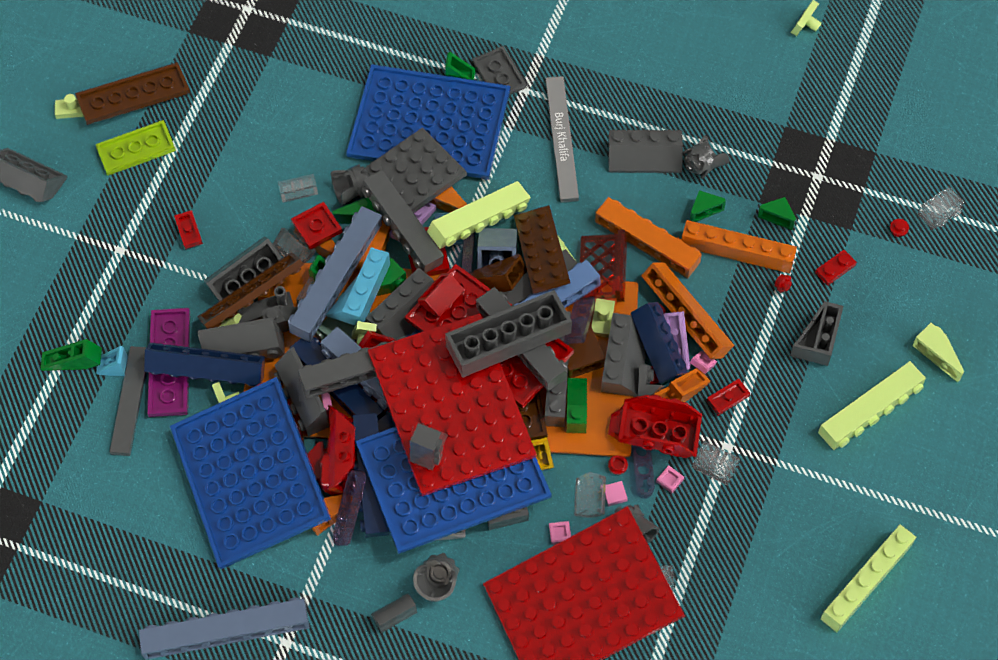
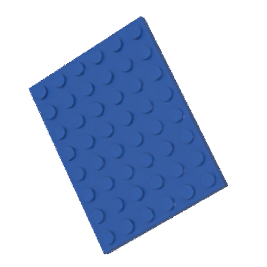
(455, 111)
(249, 473)
(423, 519)

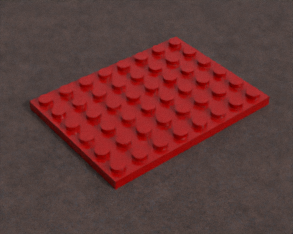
(473, 410)
(585, 595)

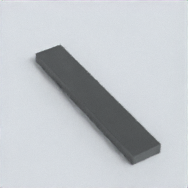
(129, 403)

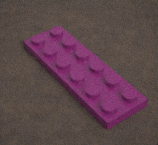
(166, 393)

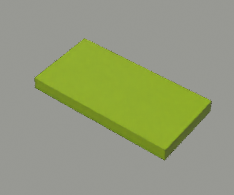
(135, 147)

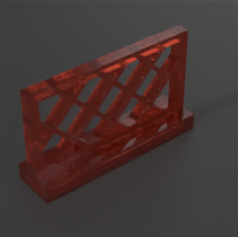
(618, 263)

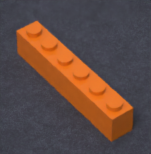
(648, 237)
(739, 246)
(697, 320)

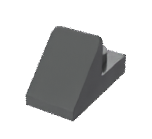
(646, 375)

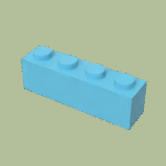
(361, 293)

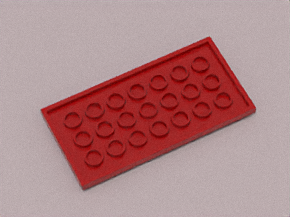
(519, 377)

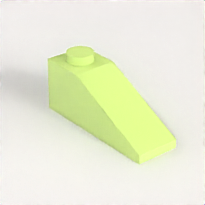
(936, 347)

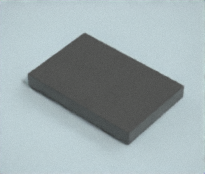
(499, 69)

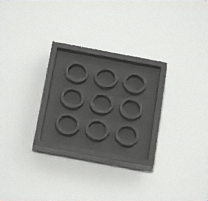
(419, 169)

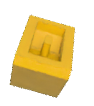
(543, 453)

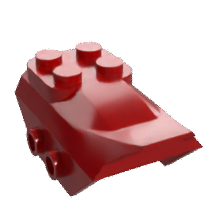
(658, 425)
(340, 453)

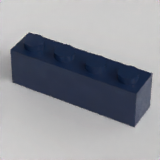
(659, 342)

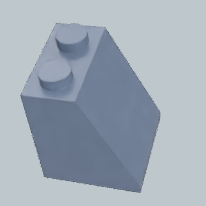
(496, 245)

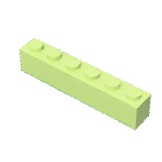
(478, 215)
(872, 405)
(868, 578)

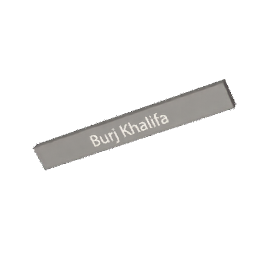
(562, 139)

